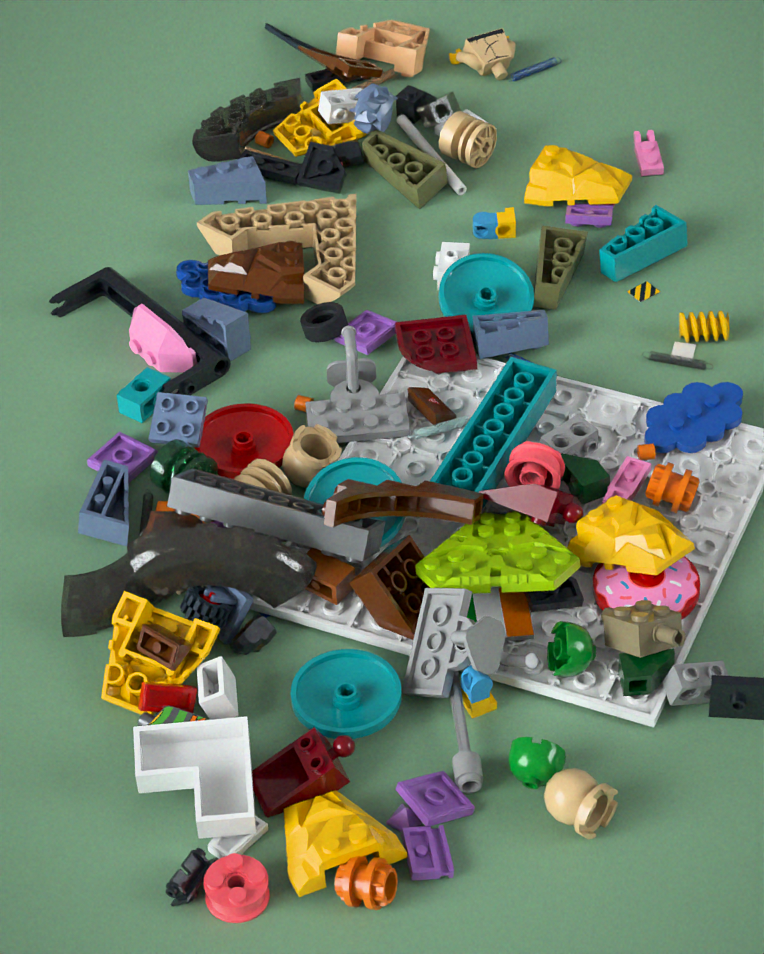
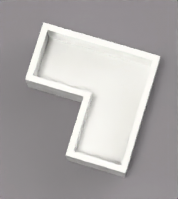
(206, 757)

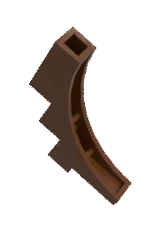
(390, 498)

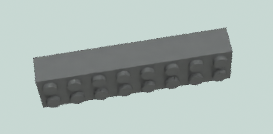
(272, 514)

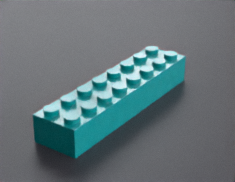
(498, 426)

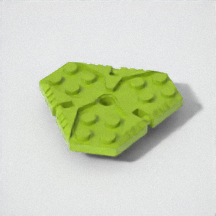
(499, 553)

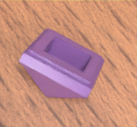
(403, 818)

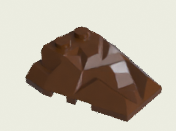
(264, 270)

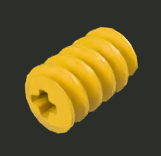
(704, 326)

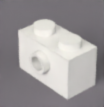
(449, 254)
(217, 689)

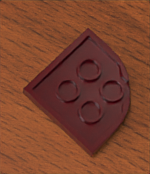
(437, 343)

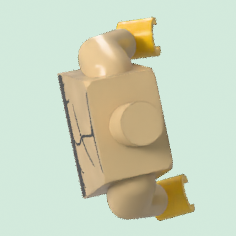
(487, 53)

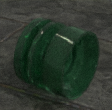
(177, 458)

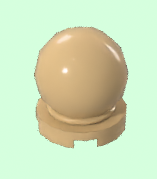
(309, 453)
(579, 801)

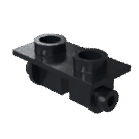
(184, 886)

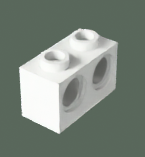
(335, 105)

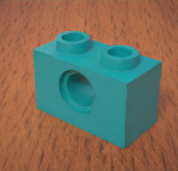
(139, 396)

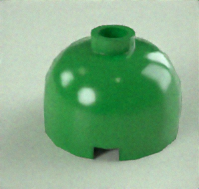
(571, 650)
(535, 762)

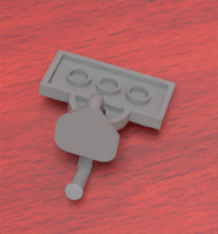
(355, 405)
(441, 640)

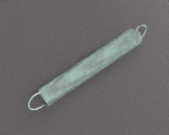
(442, 430)

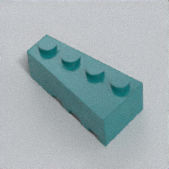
(643, 244)

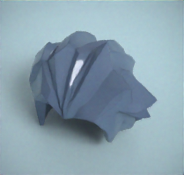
(373, 108)

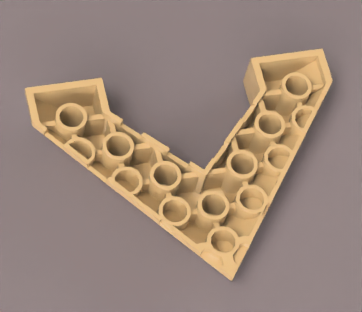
(318, 223)

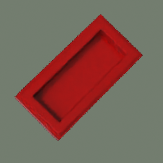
(158, 695)

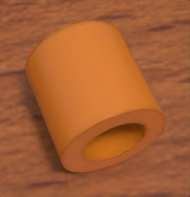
(264, 139)
(300, 402)
(646, 452)

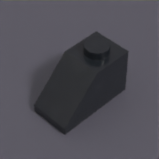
(409, 100)

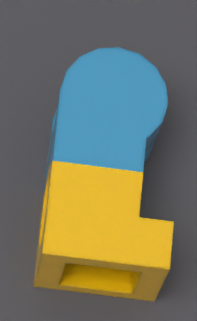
(495, 225)
(476, 692)

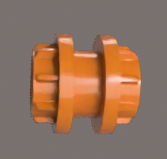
(672, 487)
(366, 881)

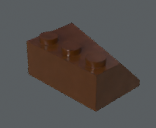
(392, 588)

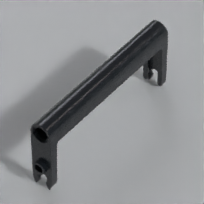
(109, 283)

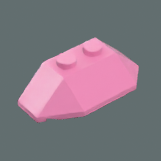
(159, 342)

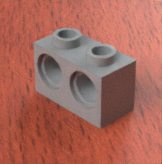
(573, 437)
(691, 682)

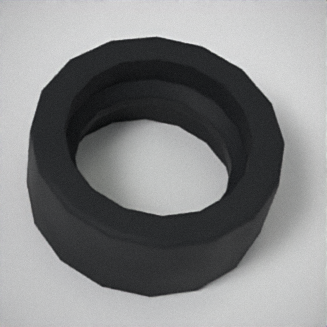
(323, 322)

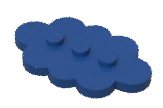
(195, 284)
(694, 417)

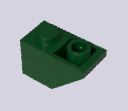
(585, 478)
(644, 674)

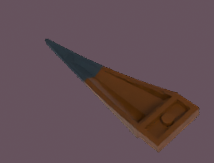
(343, 67)

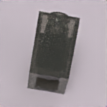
(438, 110)

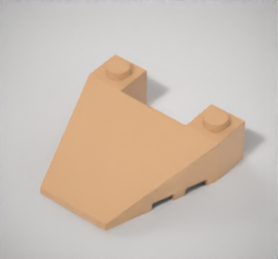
(387, 42)

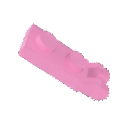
(648, 154)
(628, 479)

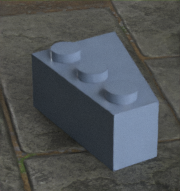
(227, 181)
(220, 326)
(509, 332)
(107, 505)

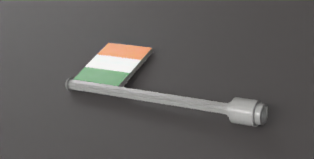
(514, 613)

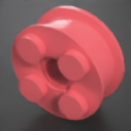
(534, 465)
(236, 888)

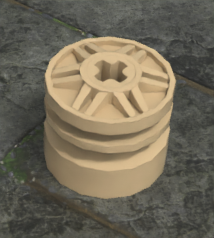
(467, 139)
(265, 475)

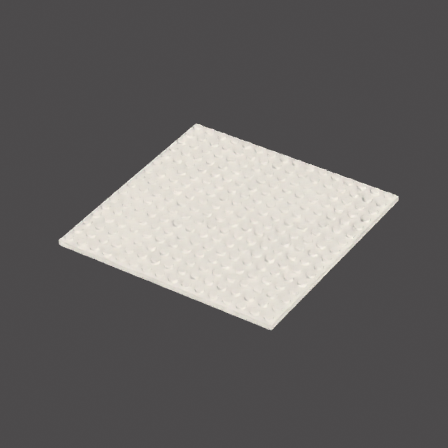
(723, 504)

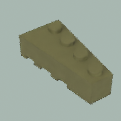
(405, 167)
(557, 261)

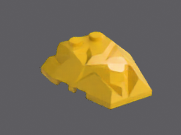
(310, 126)
(573, 176)
(628, 536)
(130, 667)
(328, 834)

